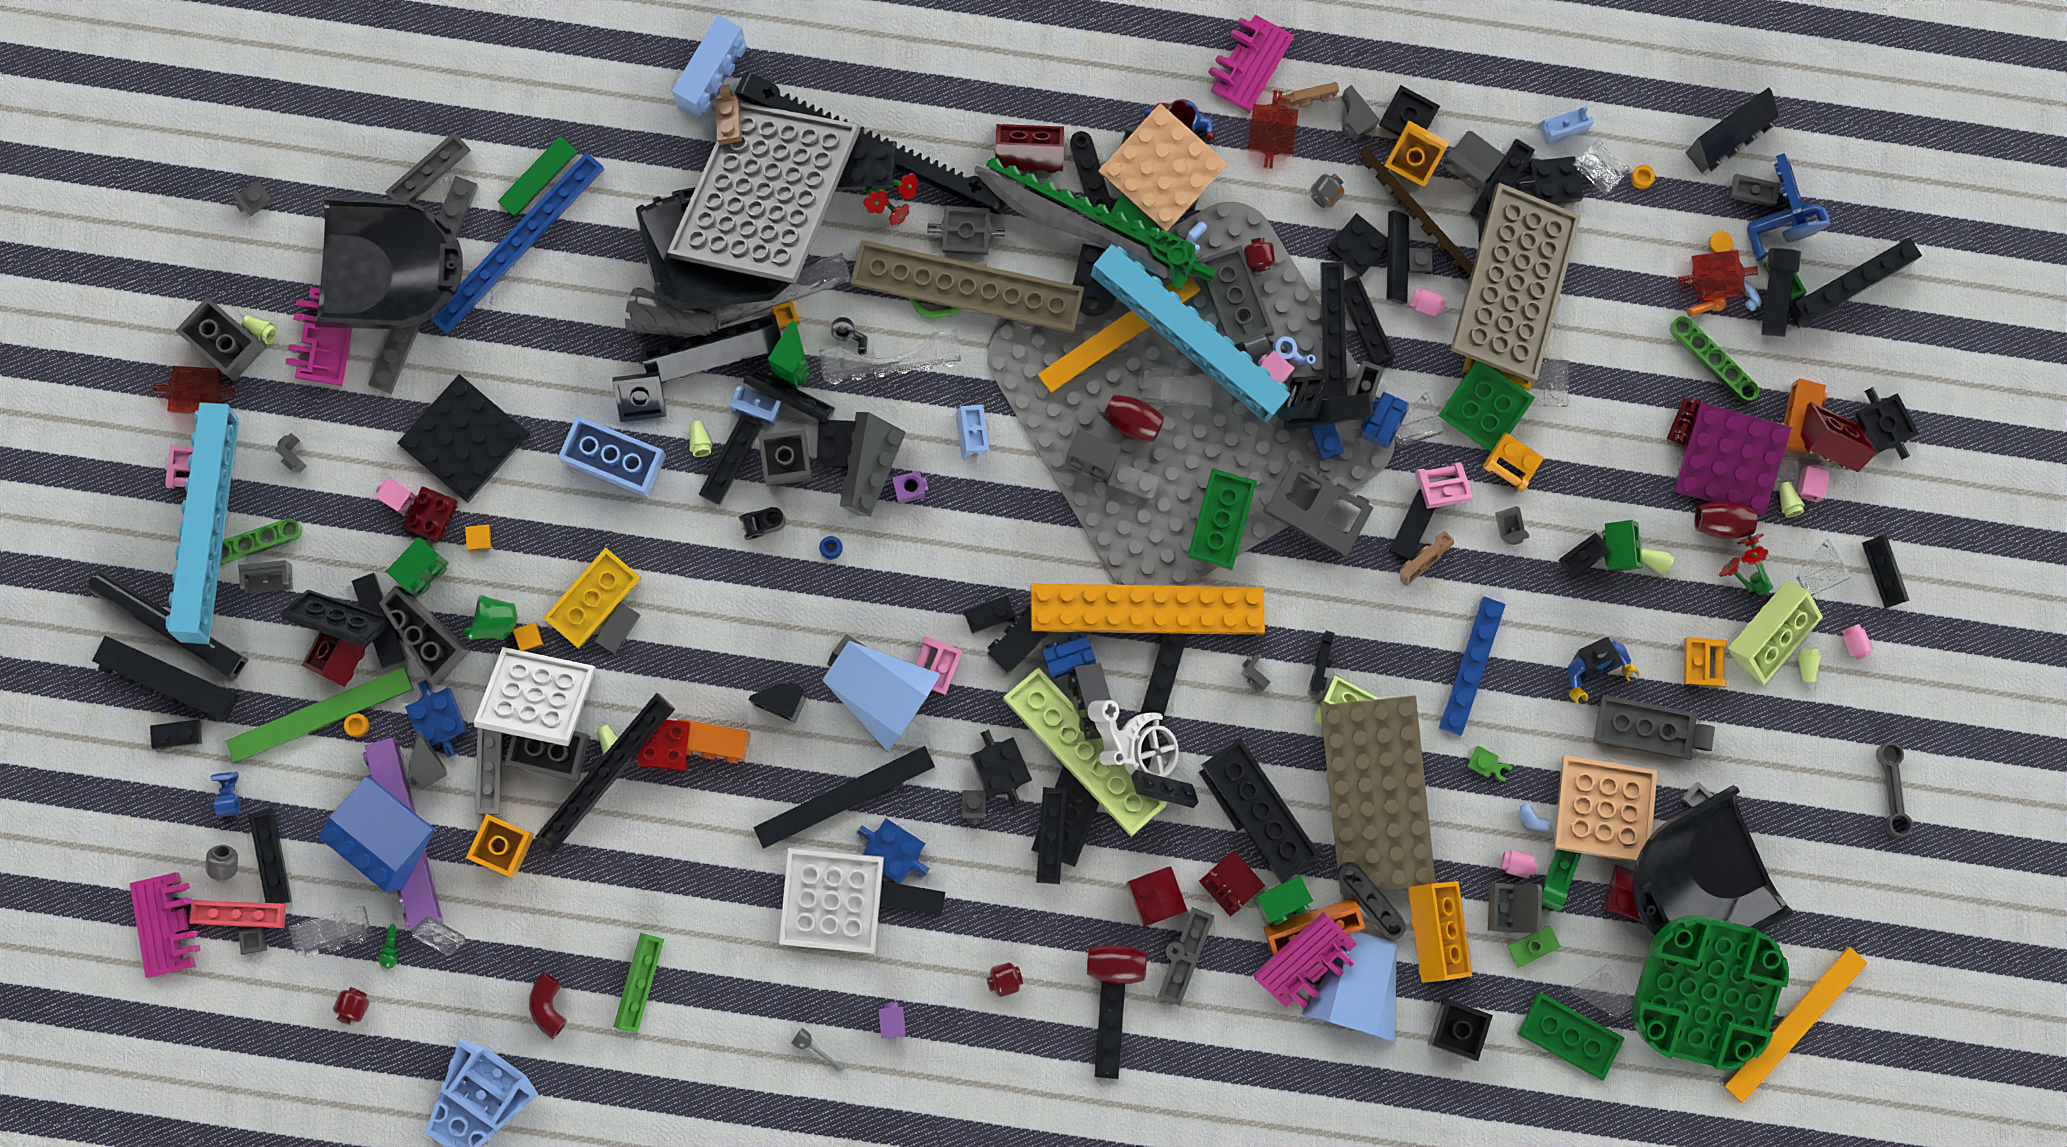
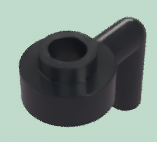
(849, 333)

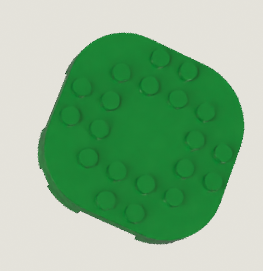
(1709, 991)

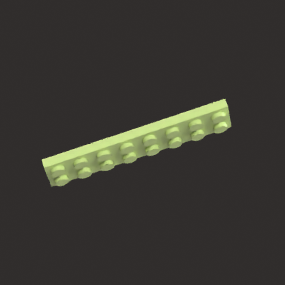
(1057, 726)

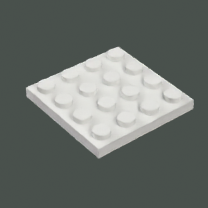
(534, 696)
(831, 900)

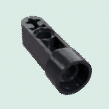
(1782, 267)

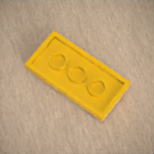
(592, 598)

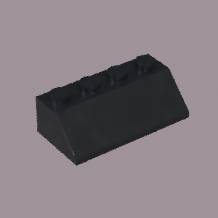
(1734, 131)

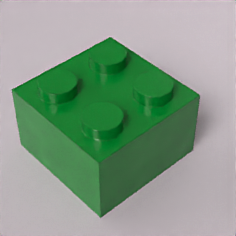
(417, 567)
(1282, 900)

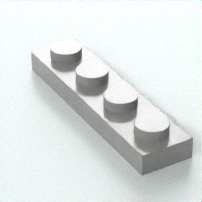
(488, 772)

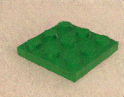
(1486, 405)

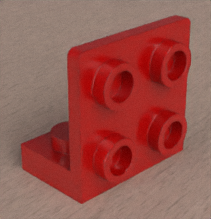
(667, 747)

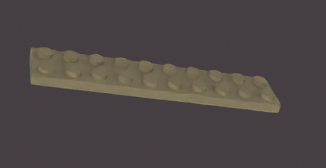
(967, 286)

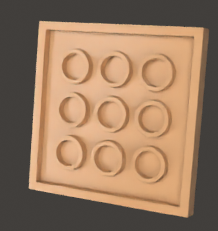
(1163, 167)
(1604, 808)

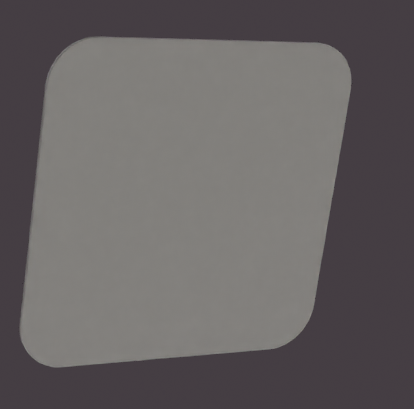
(1147, 538)

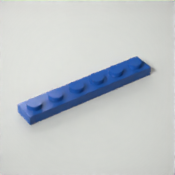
(1472, 665)

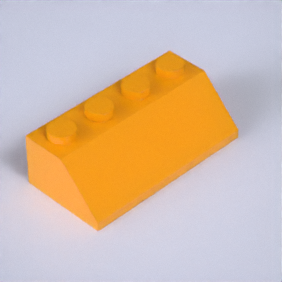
(1439, 931)

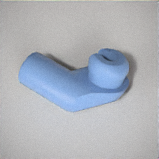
(1195, 233)
(1754, 298)
(1530, 820)

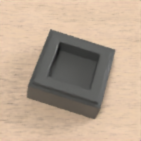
(252, 940)

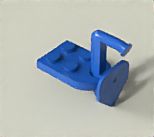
(1796, 215)

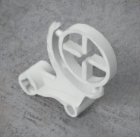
(1125, 745)

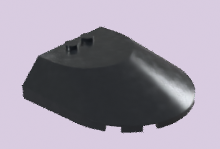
(385, 264)
(1707, 868)

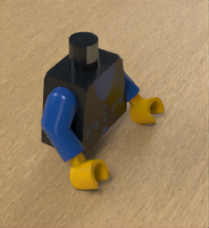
(1596, 661)

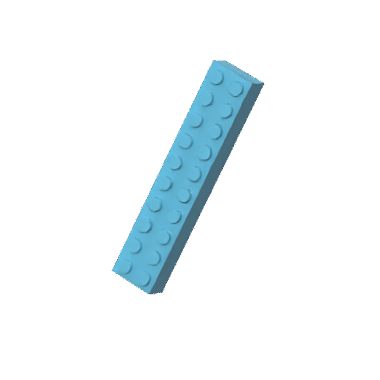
(1189, 332)
(203, 523)

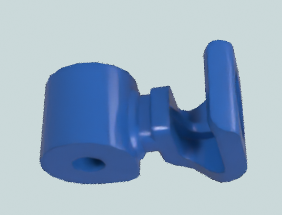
(227, 803)

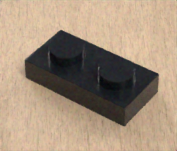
(1584, 555)
(989, 614)
(175, 734)

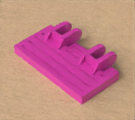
(1251, 65)
(328, 348)
(160, 924)
(1305, 957)

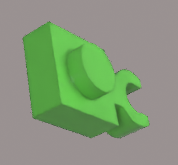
(1485, 763)

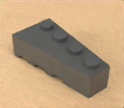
(870, 462)
(427, 638)

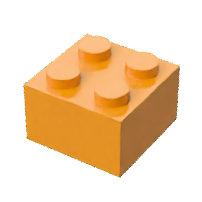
(1416, 153)
(500, 846)

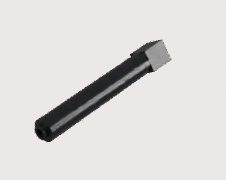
(154, 617)

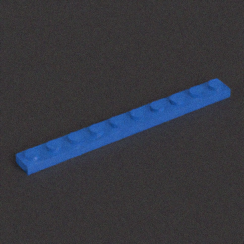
(518, 241)

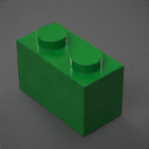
(1625, 546)

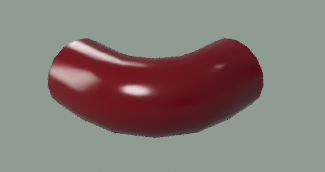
(542, 1007)

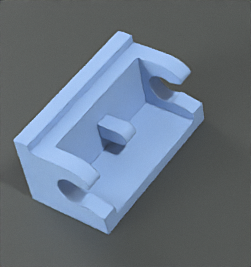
(1566, 125)
(756, 405)
(972, 430)

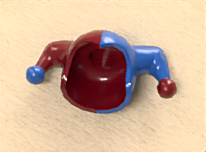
(1189, 115)

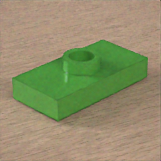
(1533, 946)

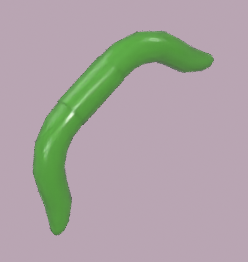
(932, 314)

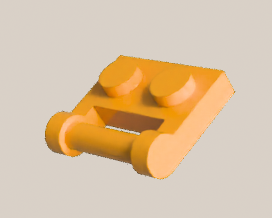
(1517, 455)
(1698, 662)

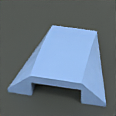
(879, 689)
(1364, 992)
(477, 1097)

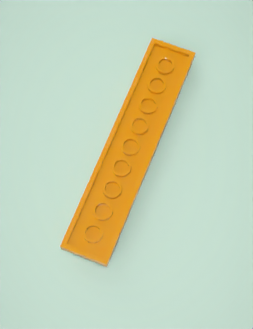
(1147, 609)

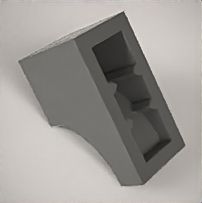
(1359, 117)

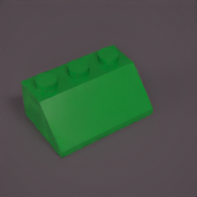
(789, 359)

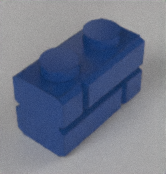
(1387, 418)
(1063, 657)

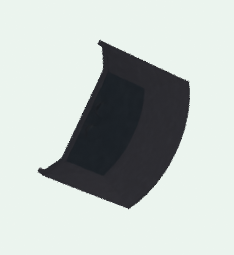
(689, 283)

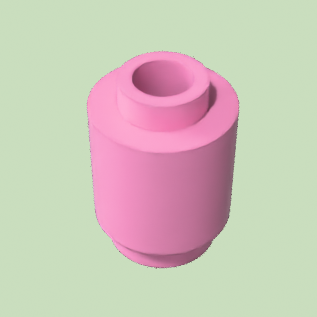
(1428, 302)
(1856, 642)
(1518, 864)

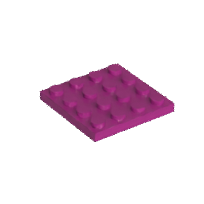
(1732, 458)

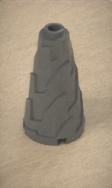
(655, 316)

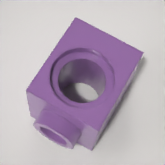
(905, 496)
(892, 1020)

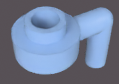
(1291, 351)

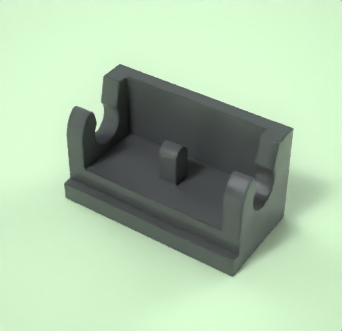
(265, 577)

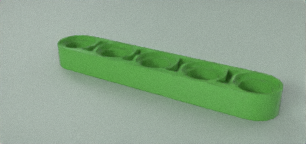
(1726, 362)
(257, 544)

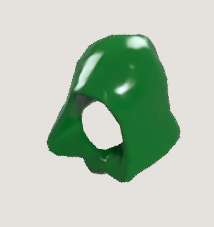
(492, 619)

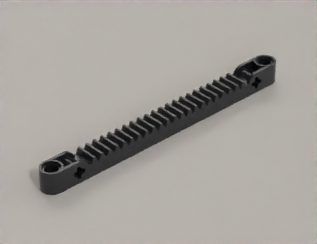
(756, 89)

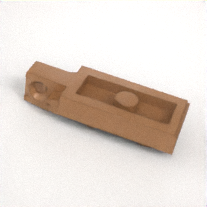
(1306, 96)
(728, 117)
(1426, 558)

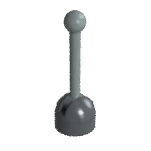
(803, 1041)

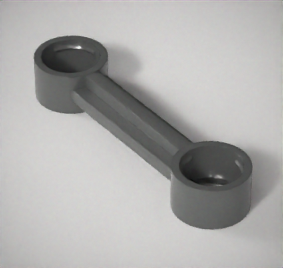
(1894, 789)

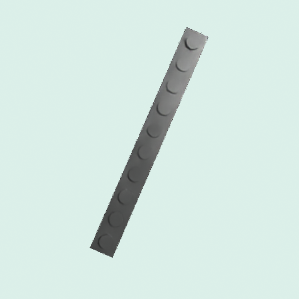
(401, 340)

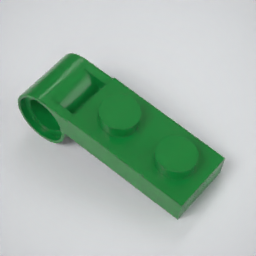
(1559, 878)

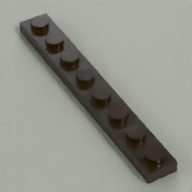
(1415, 211)

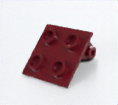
(1684, 421)
(430, 514)
(1232, 883)

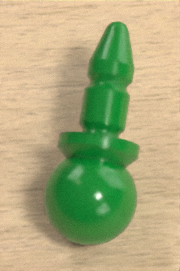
(388, 956)

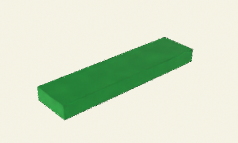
(537, 177)

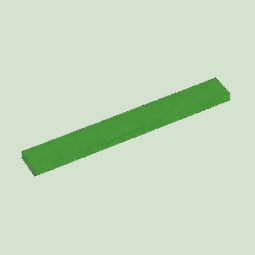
(319, 715)

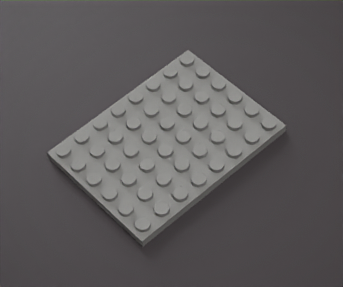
(765, 193)

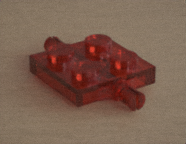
(1272, 129)
(1718, 275)
(192, 386)

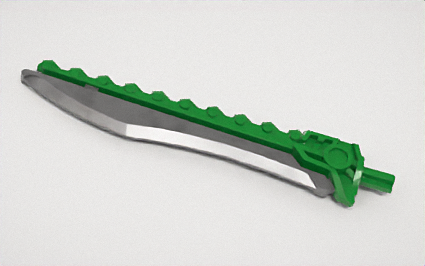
(1164, 247)

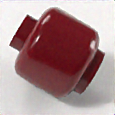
(1259, 255)
(1004, 979)
(351, 1006)

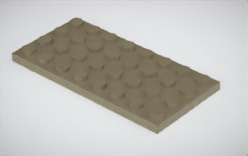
(1515, 283)
(1378, 790)

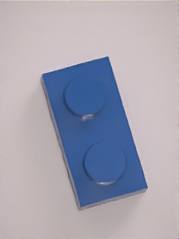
(1327, 441)

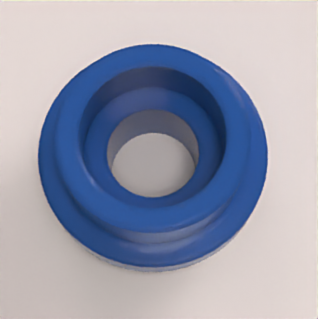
(827, 541)

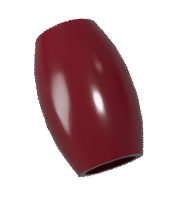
(1133, 417)
(1725, 519)
(1117, 964)

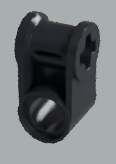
(761, 523)

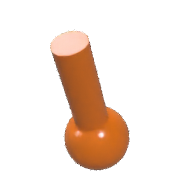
(1712, 304)

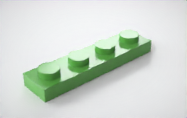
(638, 982)

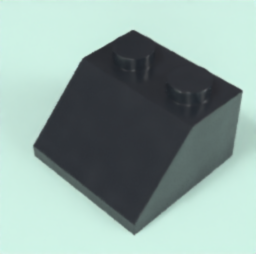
(781, 700)

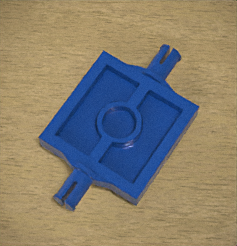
(437, 717)
(897, 847)

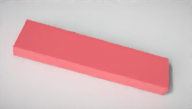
(237, 914)

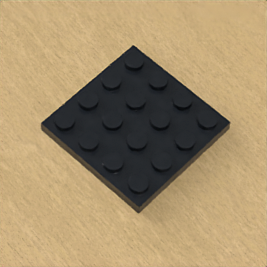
(463, 438)

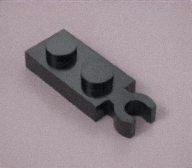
(1322, 662)

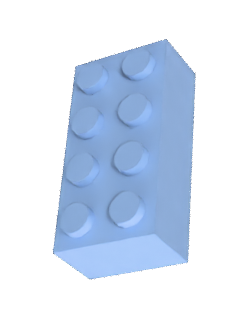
(709, 67)
(612, 456)

